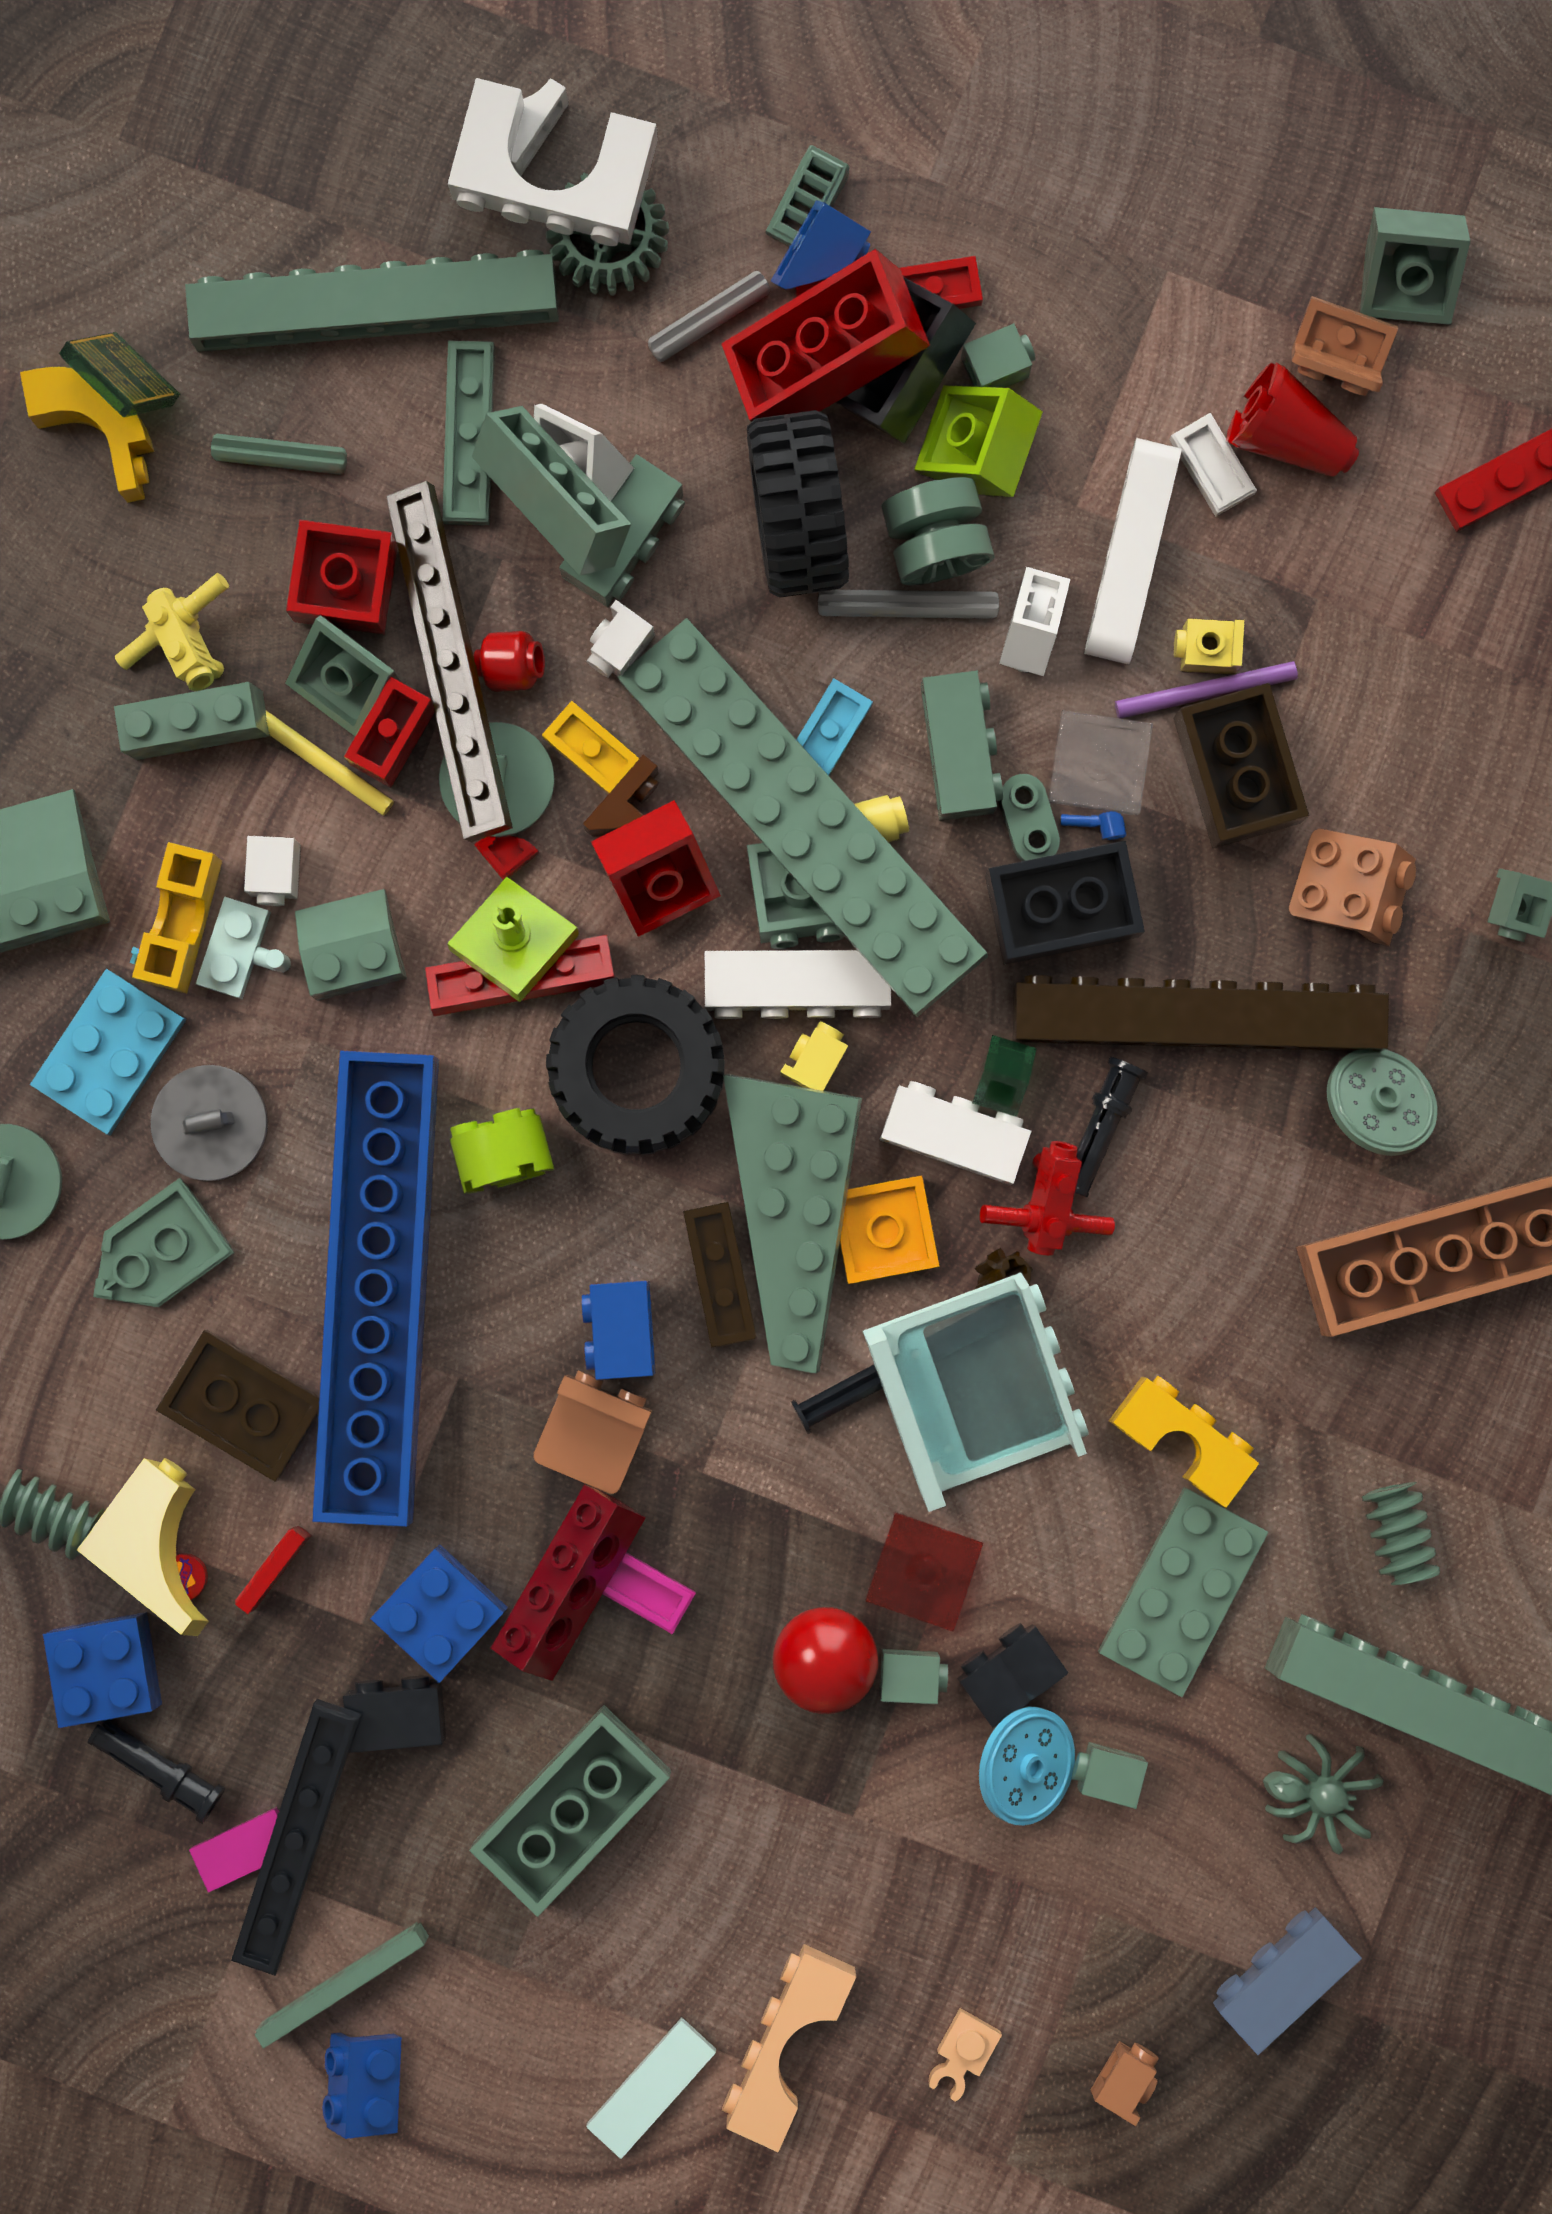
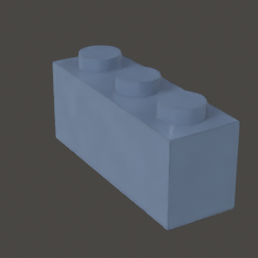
(1285, 1979)

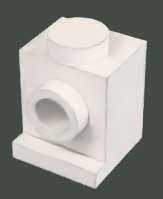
(619, 641)

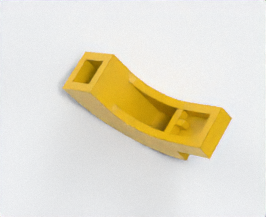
(64, 397)

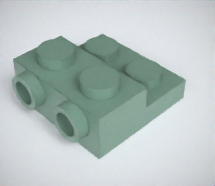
(783, 906)

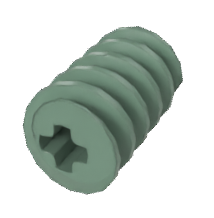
(46, 1515)
(1401, 1533)

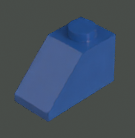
(821, 247)

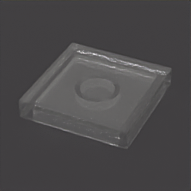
(1100, 762)

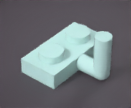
(236, 949)

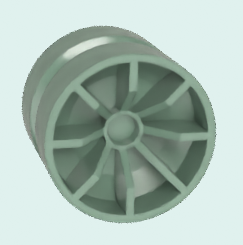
(937, 531)

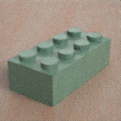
(570, 1810)

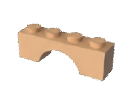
(813, 1992)

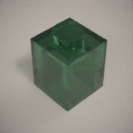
(1004, 1075)

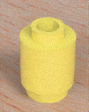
(886, 816)

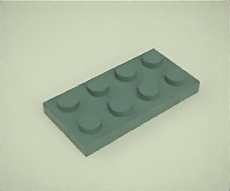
(1182, 1592)

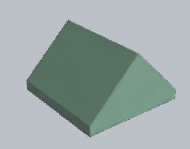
(338, 675)

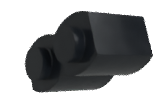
(1012, 1673)

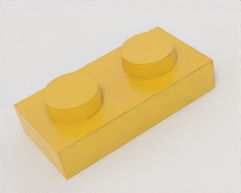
(590, 747)

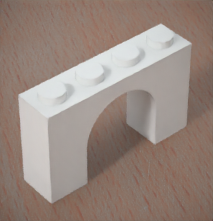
(599, 206)

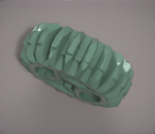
(600, 270)

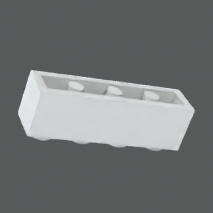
(793, 981)

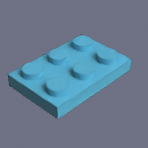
(108, 1052)

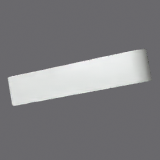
(1132, 551)

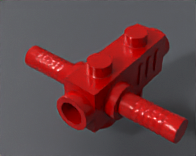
(1049, 1212)

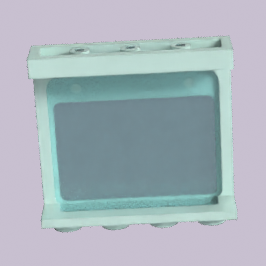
(975, 1385)

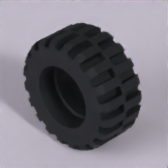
(798, 503)
(629, 1002)

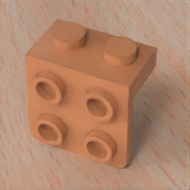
(1342, 346)
(1353, 884)
(592, 1432)

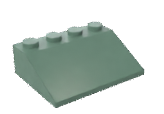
(46, 872)

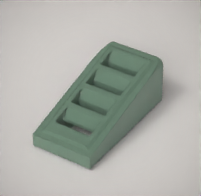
(821, 162)

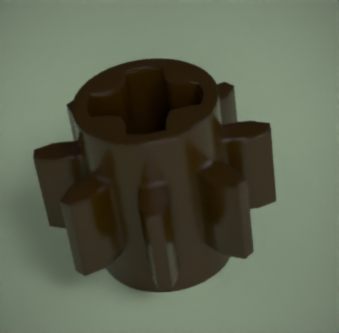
(1000, 1267)

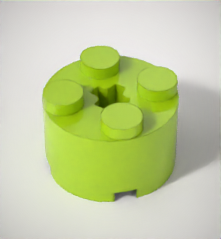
(501, 1151)

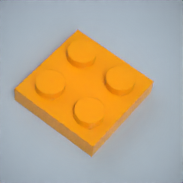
(887, 1230)

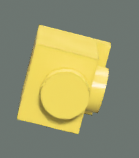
(1196, 658)
(816, 1057)

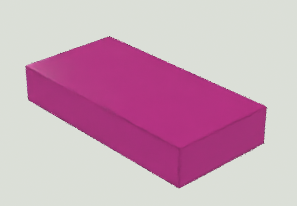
(649, 1593)
(234, 1851)

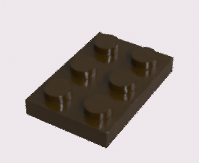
(240, 1405)

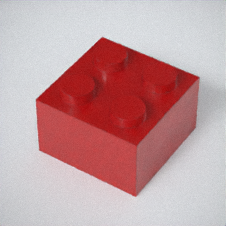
(342, 576)
(656, 868)

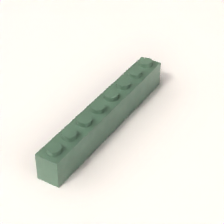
(372, 301)

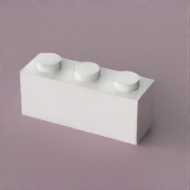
(956, 1133)

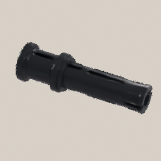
(1111, 1105)
(174, 1780)

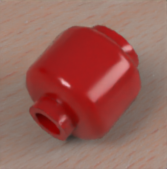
(510, 661)

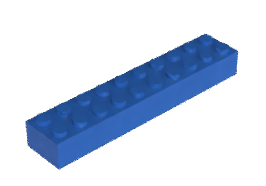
(376, 1289)

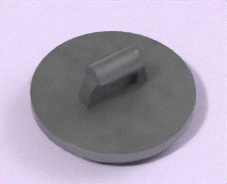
(209, 1123)

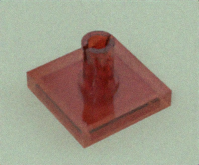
(924, 1571)

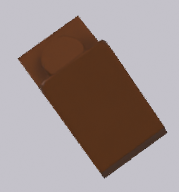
(617, 806)

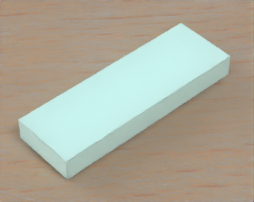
(651, 2088)

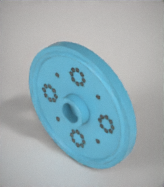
(1026, 1766)

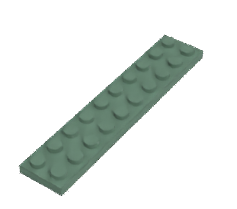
(803, 817)

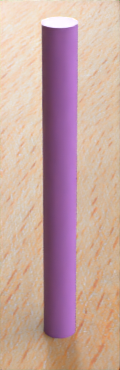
(1205, 690)

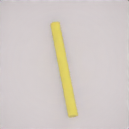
(328, 765)

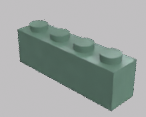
(551, 490)

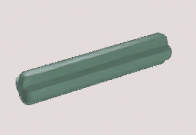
(279, 454)

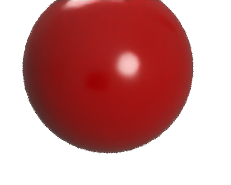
(825, 1660)

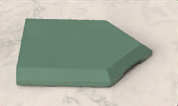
(159, 1249)

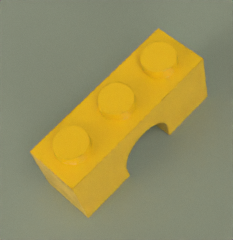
(186, 894)
(1219, 1462)

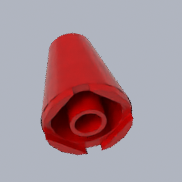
(1291, 425)

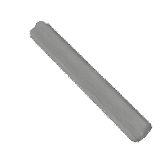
(908, 603)

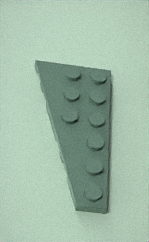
(794, 1182)

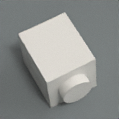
(272, 869)

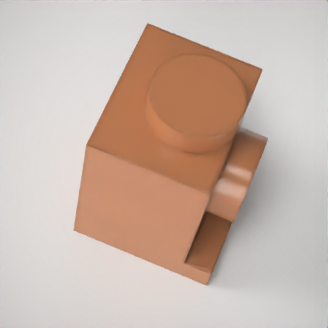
(1126, 2081)

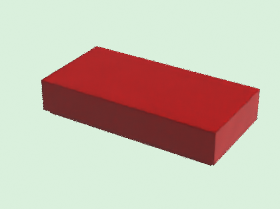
(272, 1569)

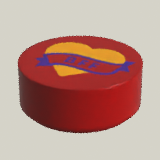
(192, 1574)

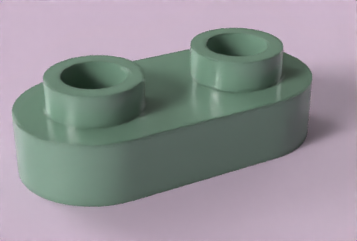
(1029, 818)

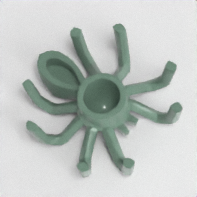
(1324, 1794)

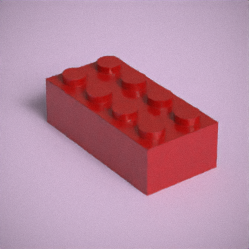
(827, 340)

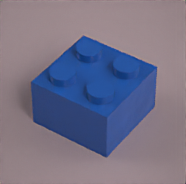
(620, 1330)
(439, 1613)
(102, 1670)

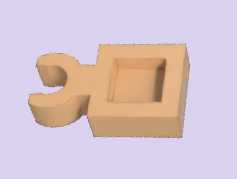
(966, 2047)

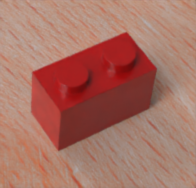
(390, 732)

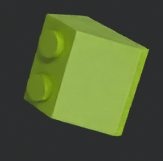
(979, 437)

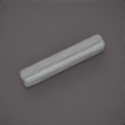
(708, 316)

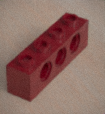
(568, 1583)

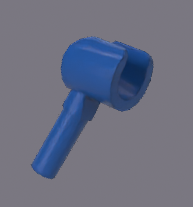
(1110, 824)

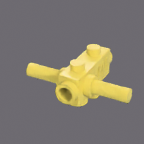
(176, 629)

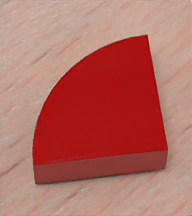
(506, 853)

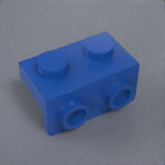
(362, 2085)

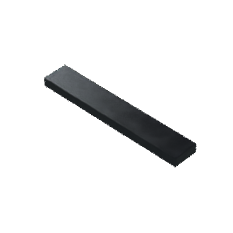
(296, 1837)

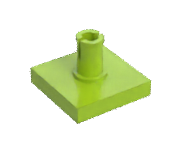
(513, 939)

